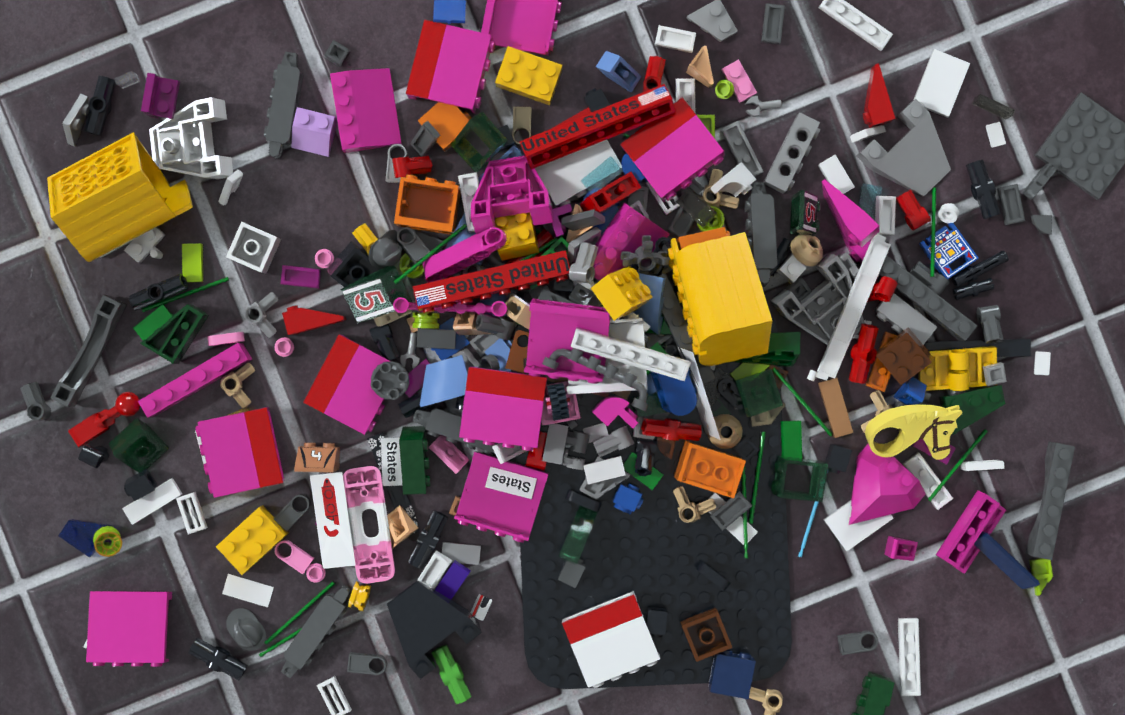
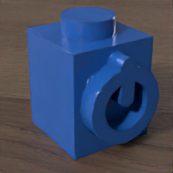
(627, 498)

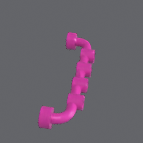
(498, 308)

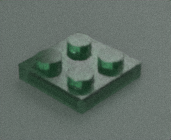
(759, 393)

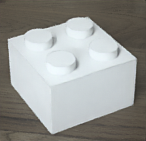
(253, 248)

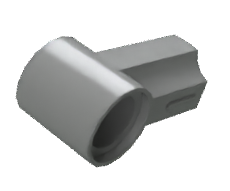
(583, 268)
(616, 440)

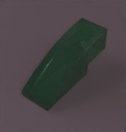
(577, 535)

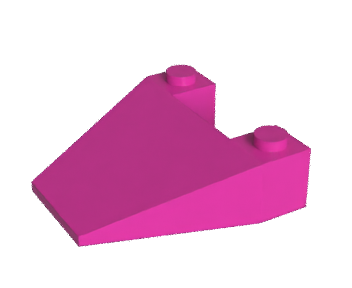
(507, 190)
(853, 222)

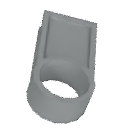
(390, 171)

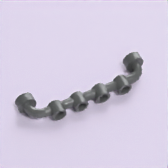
(609, 371)

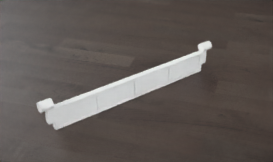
(852, 309)

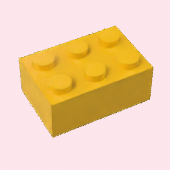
(528, 75)
(520, 236)
(622, 292)
(252, 540)

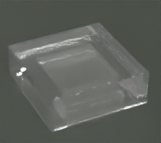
(127, 79)

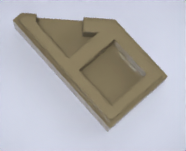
(766, 417)

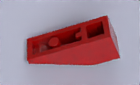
(877, 104)
(611, 194)
(302, 320)

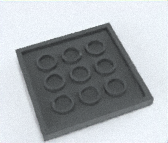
(1086, 146)

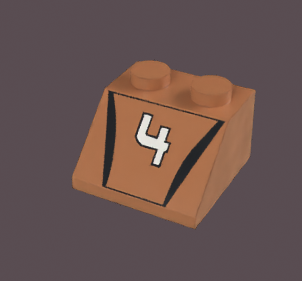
(317, 458)

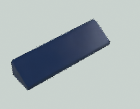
(1005, 561)

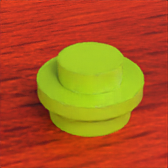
(724, 89)

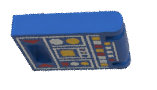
(948, 248)

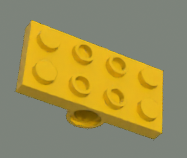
(957, 368)

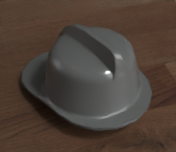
(385, 250)
(246, 629)

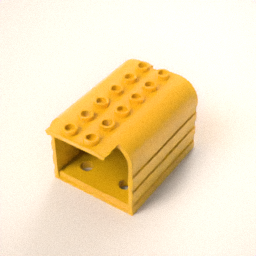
(113, 198)
(721, 299)

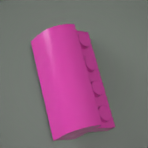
(611, 407)
(980, 515)

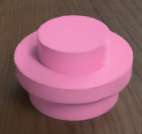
(324, 258)
(284, 347)
(315, 572)

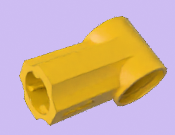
(365, 237)

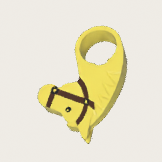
(915, 422)

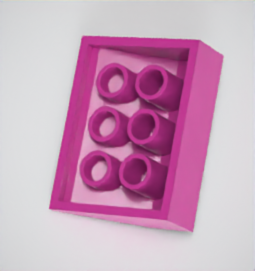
(365, 109)
(622, 235)

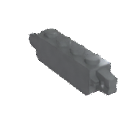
(285, 100)
(761, 231)
(447, 424)
(314, 630)

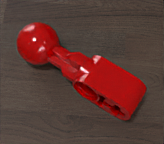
(98, 423)

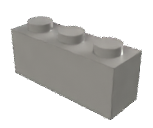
(903, 316)

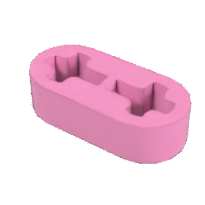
(225, 338)

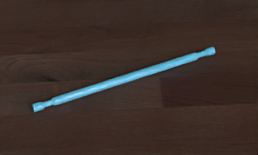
(808, 527)

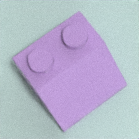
(313, 131)

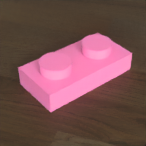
(742, 85)
(449, 453)

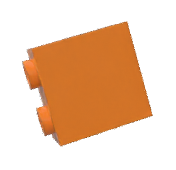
(447, 121)

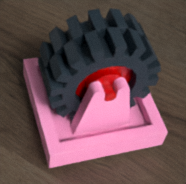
(559, 405)

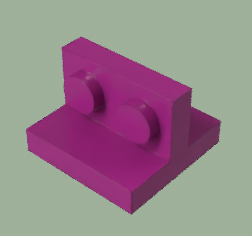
(160, 96)
(559, 213)

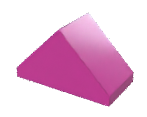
(900, 548)

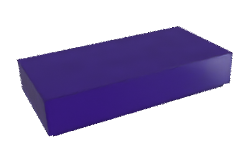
(452, 580)

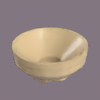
(805, 252)
(736, 427)

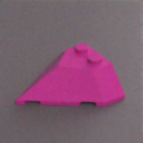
(882, 487)

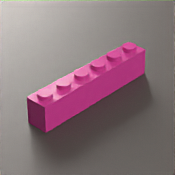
(195, 380)

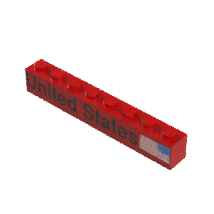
(597, 126)
(492, 281)

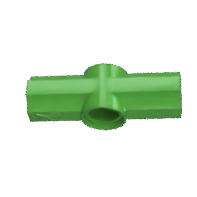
(451, 674)

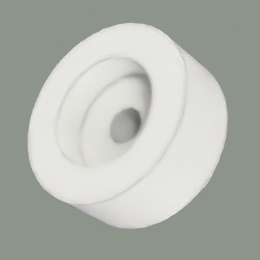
(948, 213)

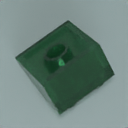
(138, 446)

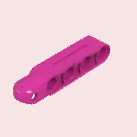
(463, 254)

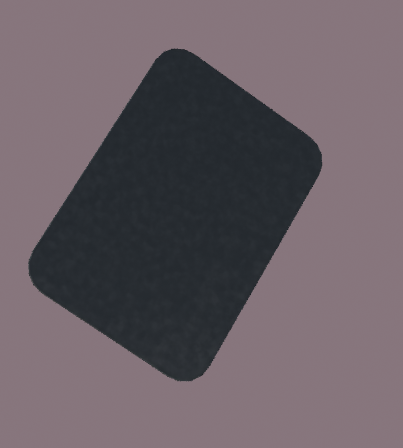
(659, 559)

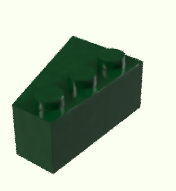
(177, 334)
(974, 404)
(875, 695)

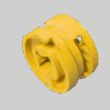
(359, 596)

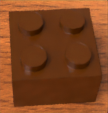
(904, 356)
(706, 634)

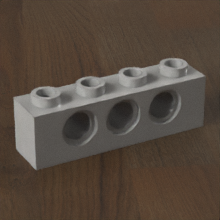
(800, 124)

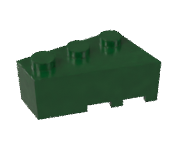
(782, 351)
(414, 460)

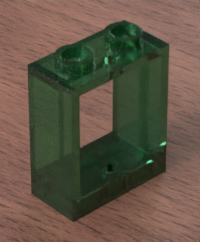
(495, 141)
(817, 482)

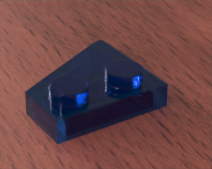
(81, 535)

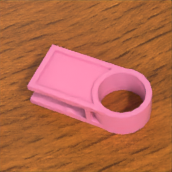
(298, 559)

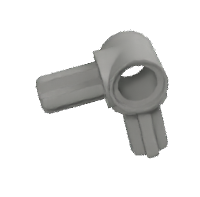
(262, 306)

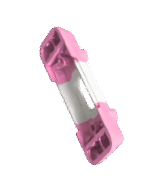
(372, 554)

